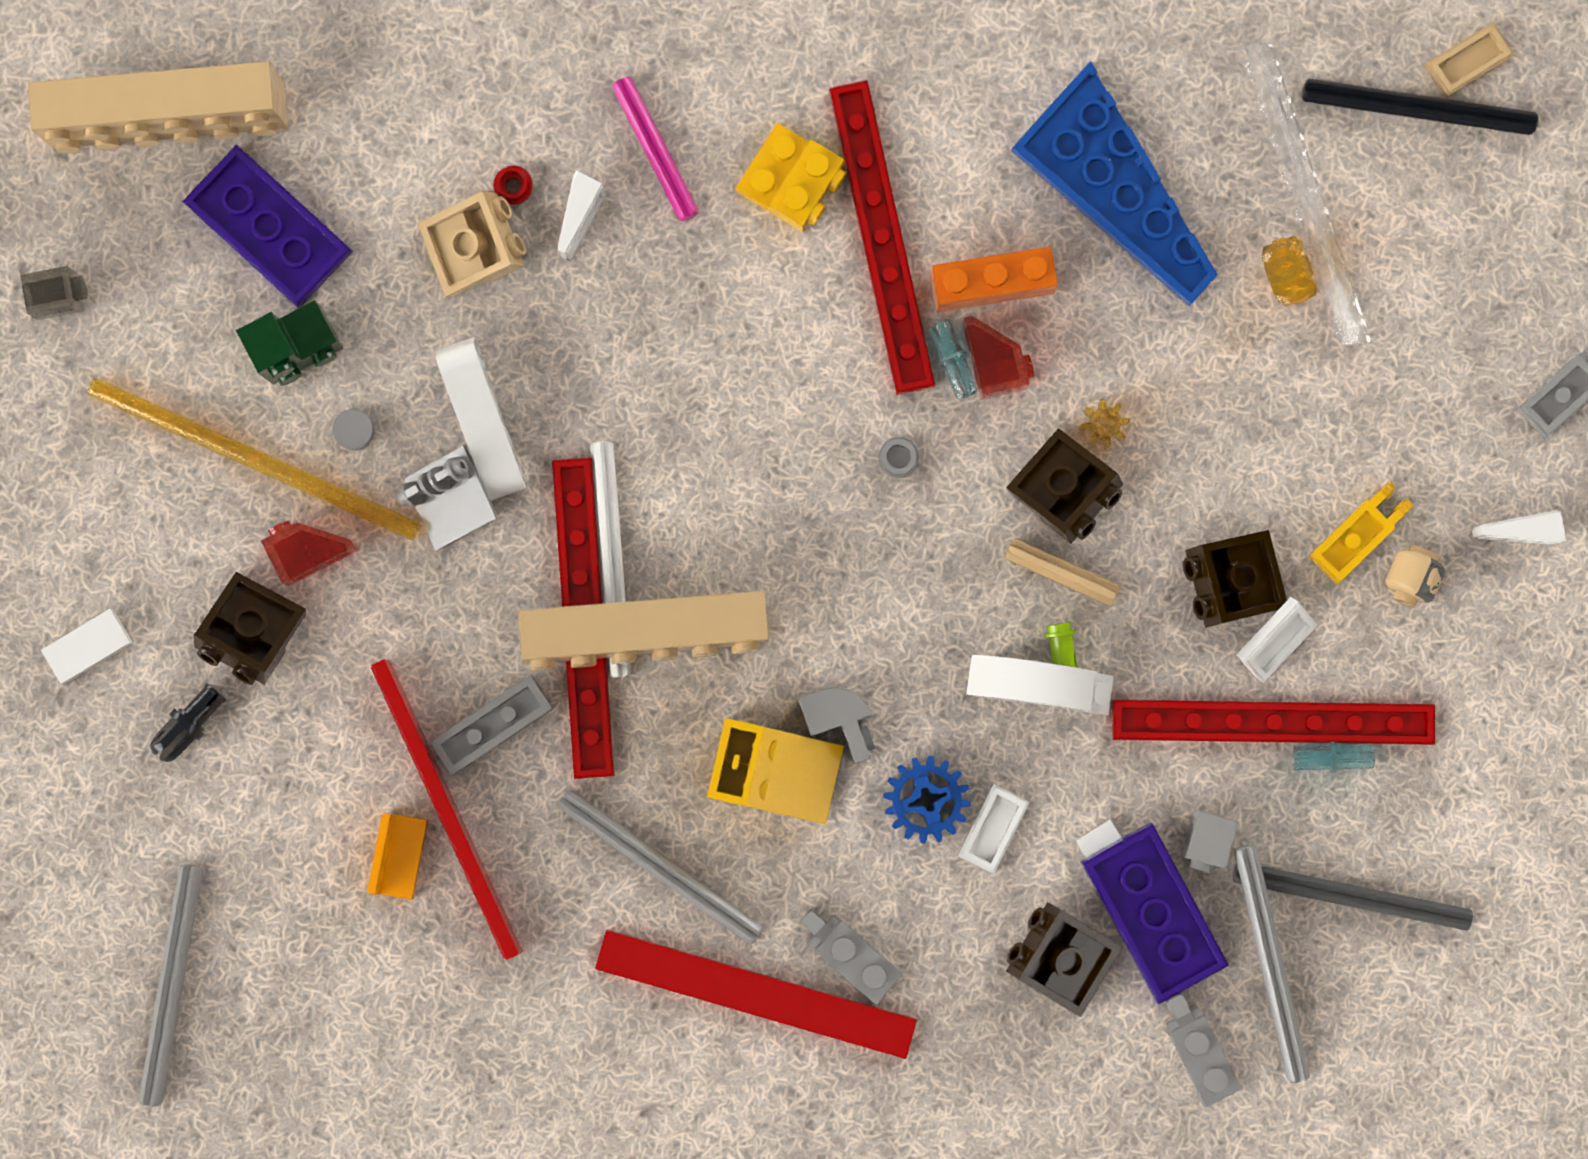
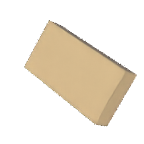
(1469, 60)

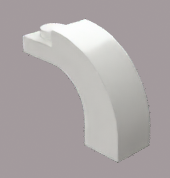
(1040, 684)

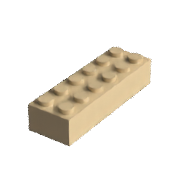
(158, 106)
(643, 628)

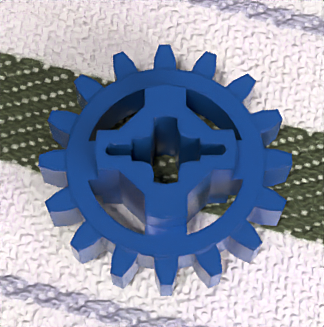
(932, 817)

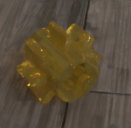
(1111, 415)

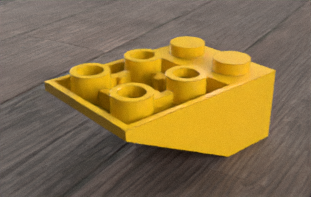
(775, 771)

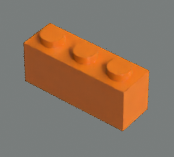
(993, 279)

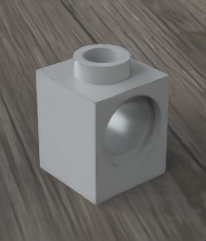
(1208, 841)

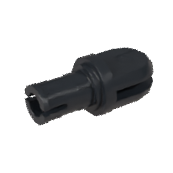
(186, 724)

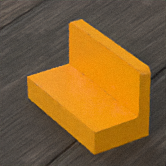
(397, 856)

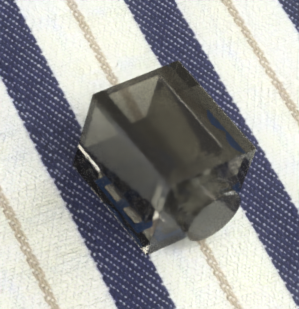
(53, 292)

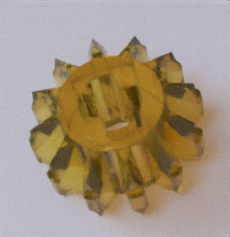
(1289, 271)

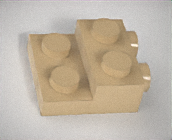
(472, 242)

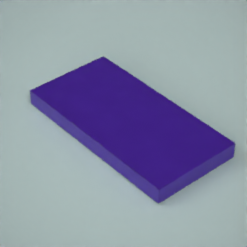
(267, 226)
(1154, 913)

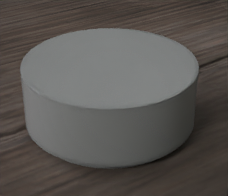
(353, 429)
(898, 457)

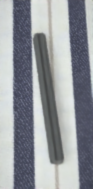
(1364, 898)

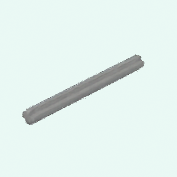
(660, 867)
(1272, 963)
(170, 985)

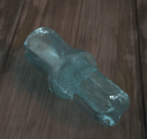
(953, 359)
(1333, 757)

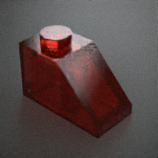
(996, 360)
(304, 550)

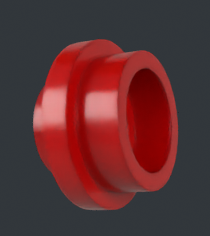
(513, 173)

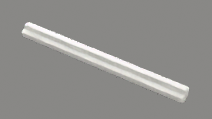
(608, 534)

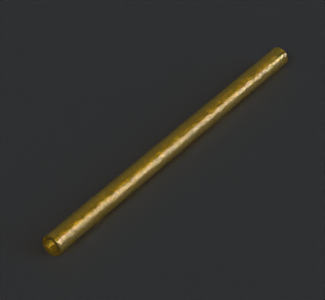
(254, 459)

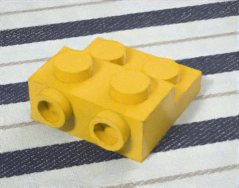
(792, 177)

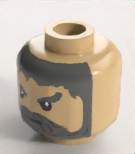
(1415, 576)

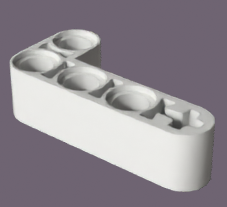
(480, 418)

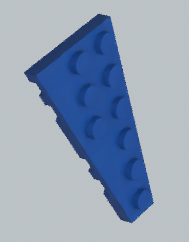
(1104, 172)

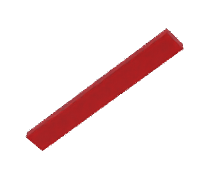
(882, 238)
(582, 586)
(1273, 722)
(446, 809)
(756, 994)

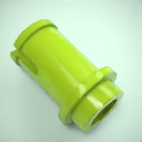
(1062, 644)

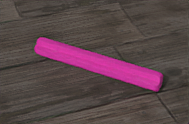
(655, 149)

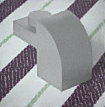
(835, 709)

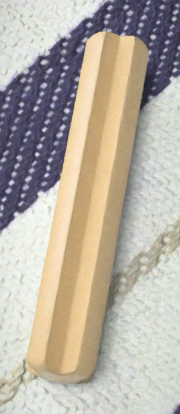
(1062, 571)

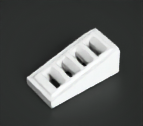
(582, 205)
(1536, 529)

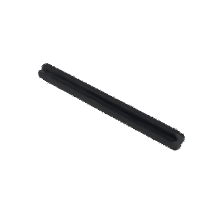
(1419, 106)

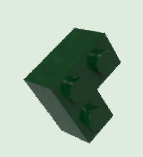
(290, 343)

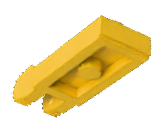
(1358, 535)

